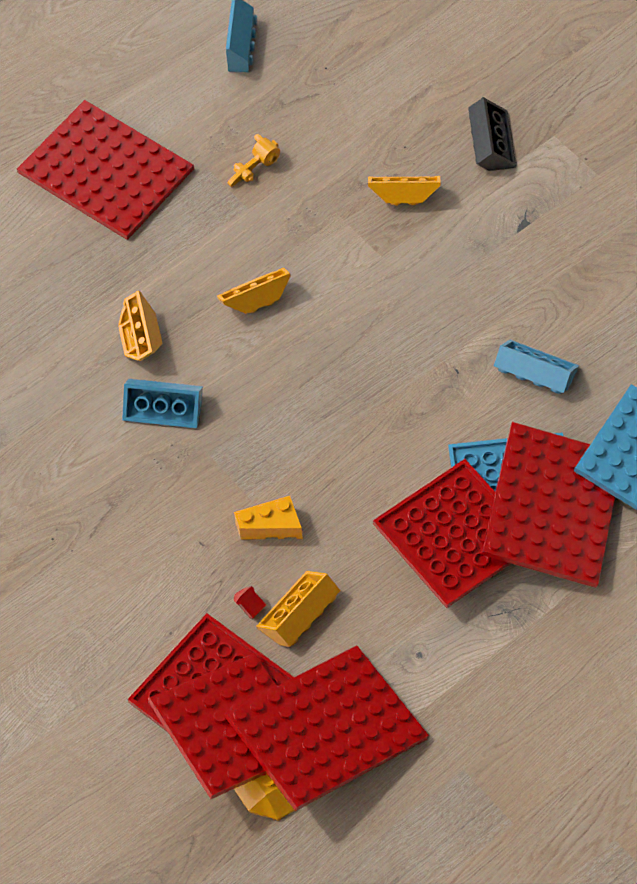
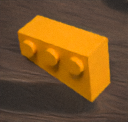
(269, 520)

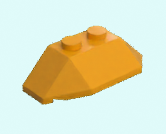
(404, 189)
(257, 292)
(139, 328)
(264, 798)

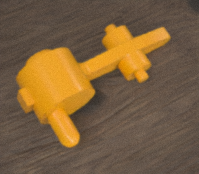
(264, 152)

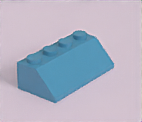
(240, 36)
(535, 366)
(162, 403)

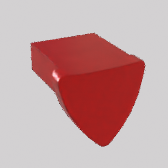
(249, 601)

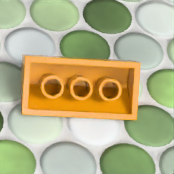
(299, 608)

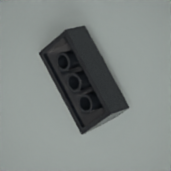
(491, 136)

